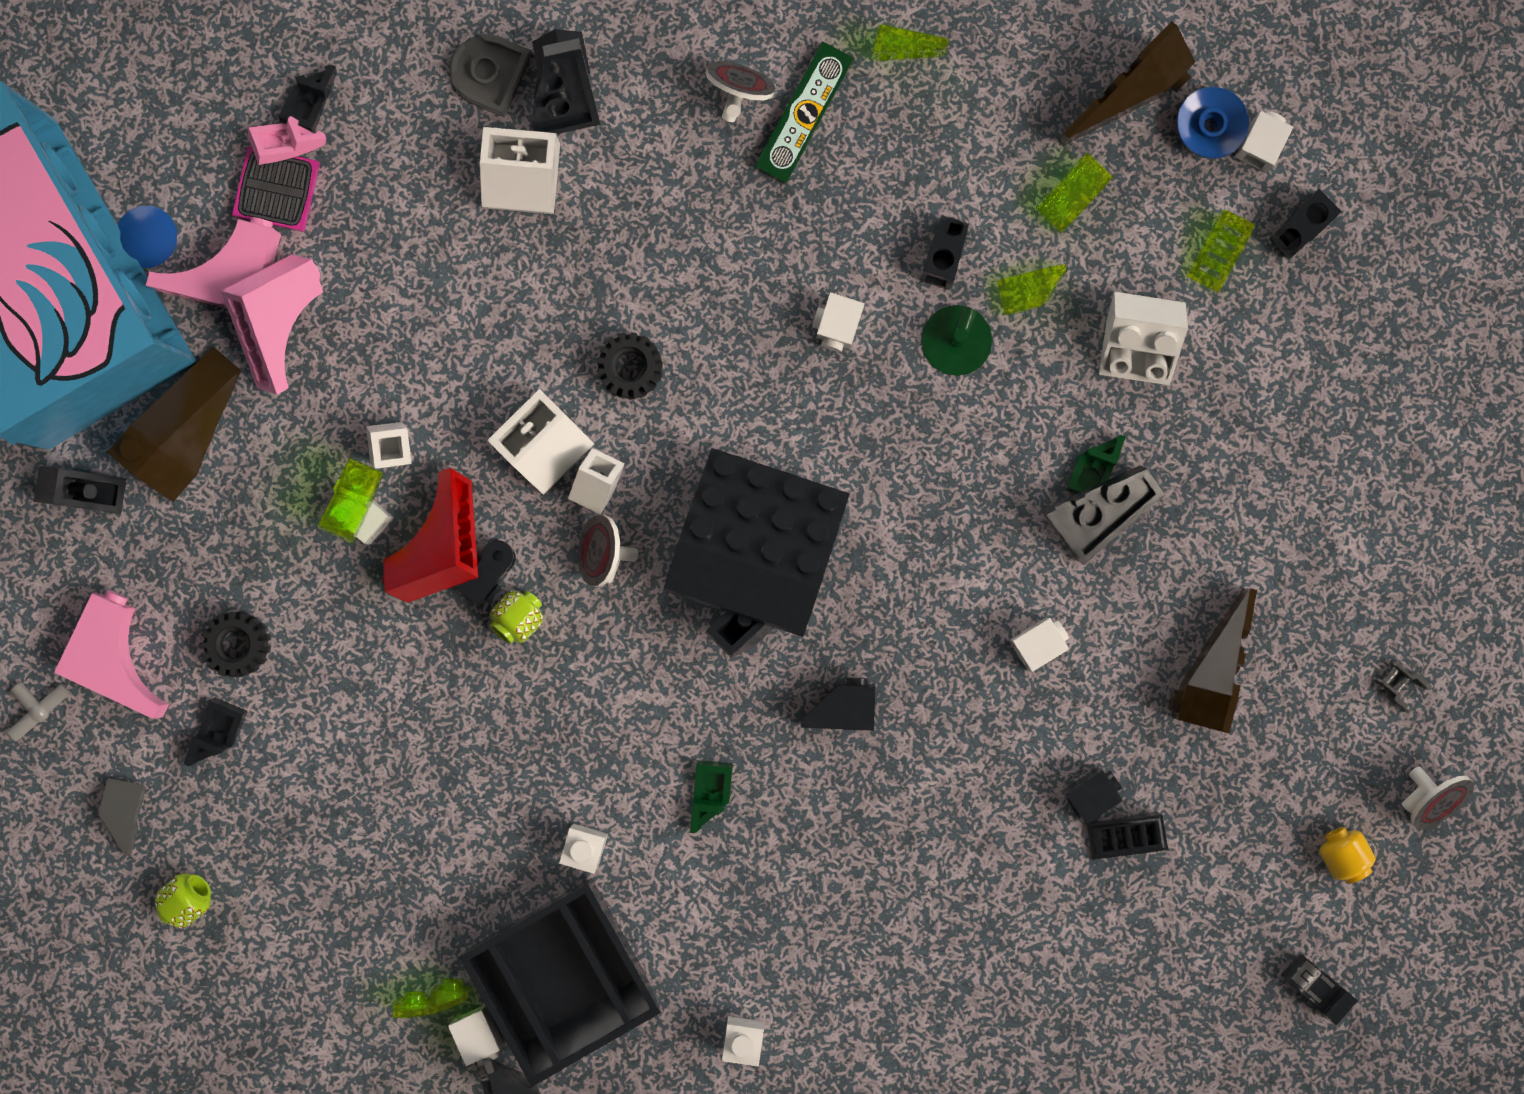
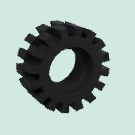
(629, 344)
(215, 636)

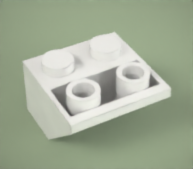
(519, 170)
(1143, 338)
(541, 442)

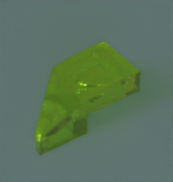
(1029, 289)

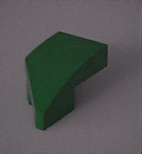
(1095, 465)
(710, 791)

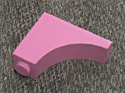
(245, 253)
(265, 311)
(101, 656)

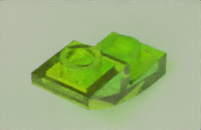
(1074, 192)
(351, 500)
(443, 996)

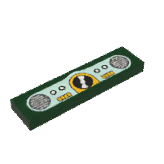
(804, 113)

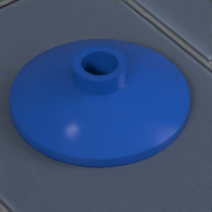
(1225, 110)

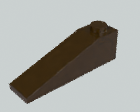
(1156, 70)
(173, 434)
(1208, 690)

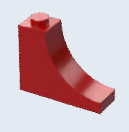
(442, 550)

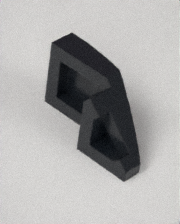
(308, 98)
(217, 731)

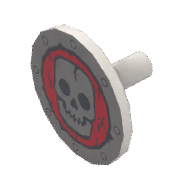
(739, 83)
(601, 551)
(1435, 803)

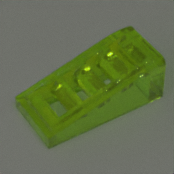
(900, 43)
(1235, 222)

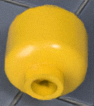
(1347, 855)

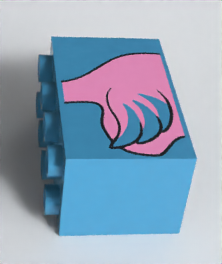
(73, 304)

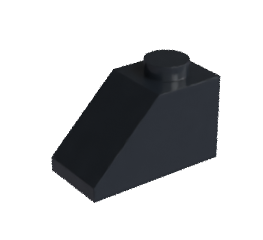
(79, 490)
(736, 633)
(845, 707)

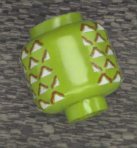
(516, 616)
(183, 900)

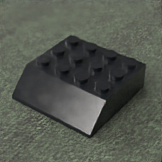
(756, 542)
(561, 982)

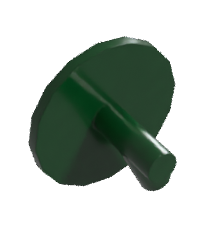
(957, 340)

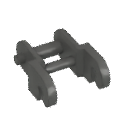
(1384, 683)

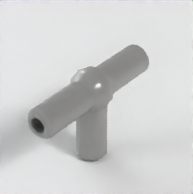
(36, 710)

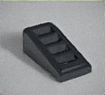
(1158, 830)

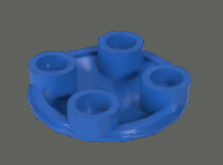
(148, 235)

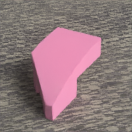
(283, 141)

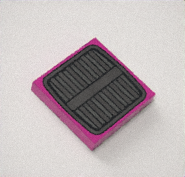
(277, 191)

